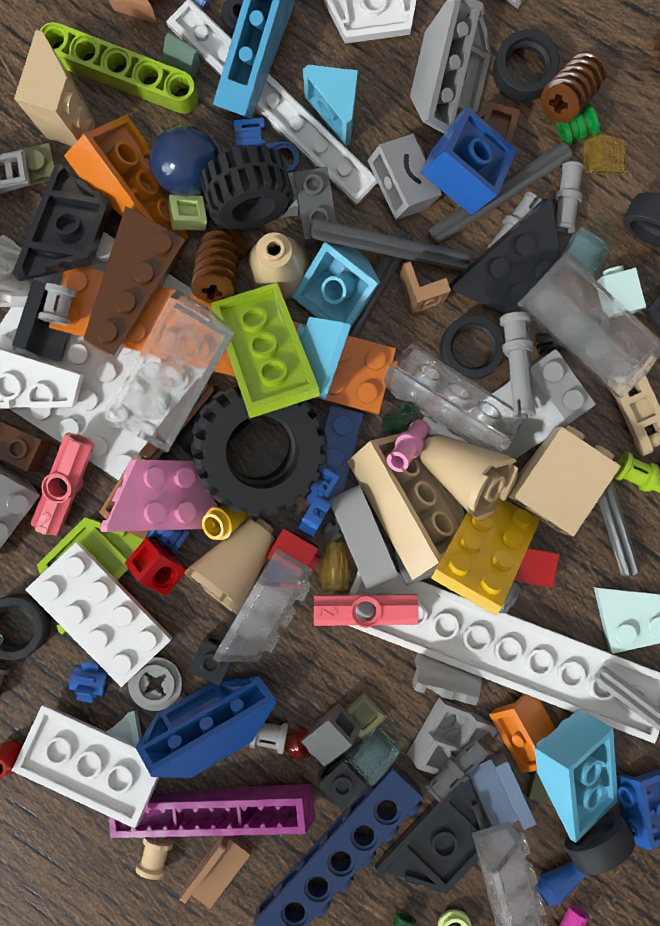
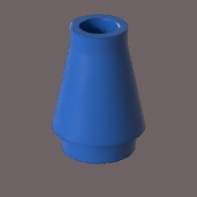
(558, 884)

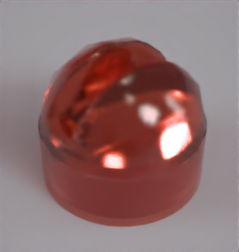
(295, 747)

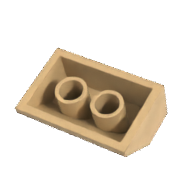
(51, 95)

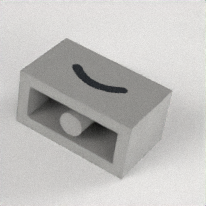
(397, 171)

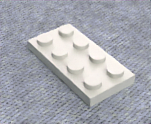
(99, 613)
(86, 766)

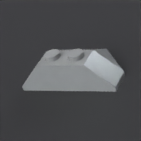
(451, 64)

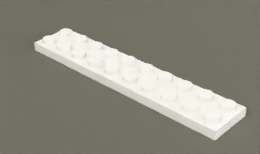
(514, 654)

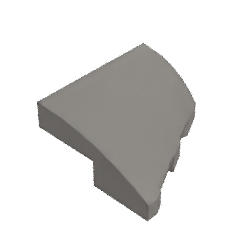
(446, 680)
(446, 734)

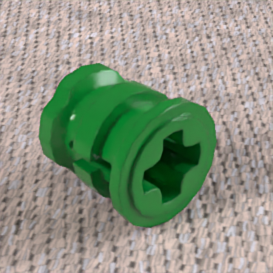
(580, 126)

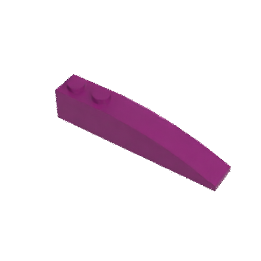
(225, 813)

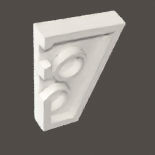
(36, 382)

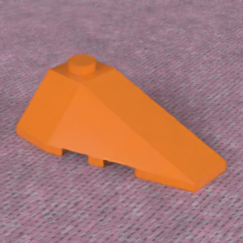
(118, 166)

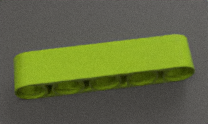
(132, 78)

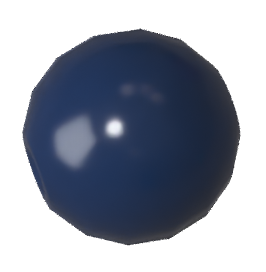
(180, 157)

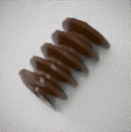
(573, 87)
(215, 267)

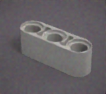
(363, 537)

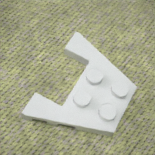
(371, 18)

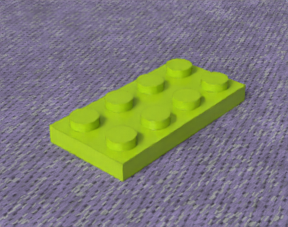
(266, 351)

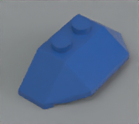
(205, 727)

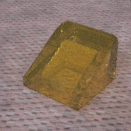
(604, 155)

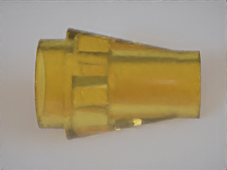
(334, 568)

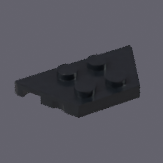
(64, 228)
(513, 262)
(438, 844)

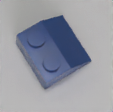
(469, 162)

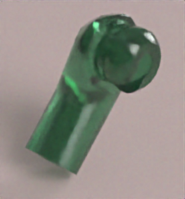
(403, 416)

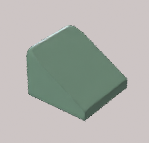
(180, 55)

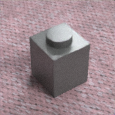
(331, 735)

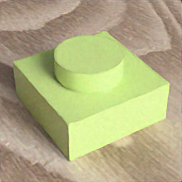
(187, 212)

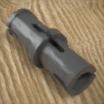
(457, 770)

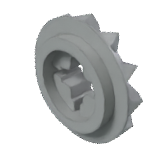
(155, 699)

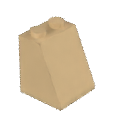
(564, 480)

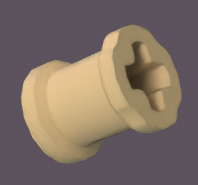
(154, 857)

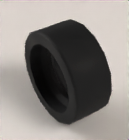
(525, 40)
(644, 218)
(480, 323)
(41, 622)
(602, 846)

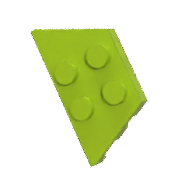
(107, 547)

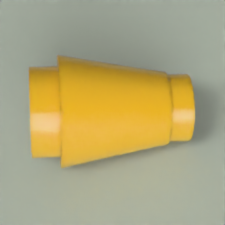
(222, 522)

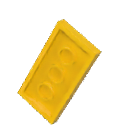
(487, 555)

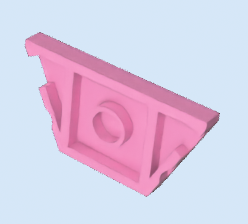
(159, 498)

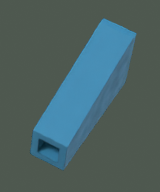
(252, 54)

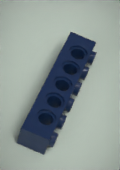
(341, 836)

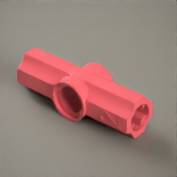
(70, 467)
(389, 609)

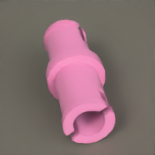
(408, 445)

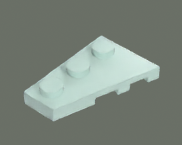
(628, 618)

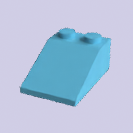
(579, 771)

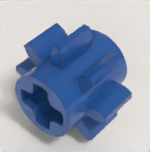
(89, 680)

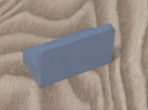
(500, 792)

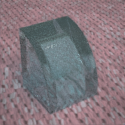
(587, 251)
(373, 755)

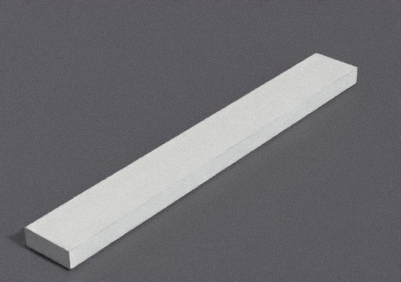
(279, 108)

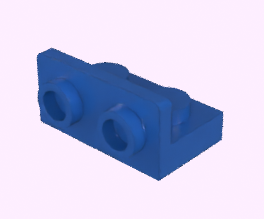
(641, 807)

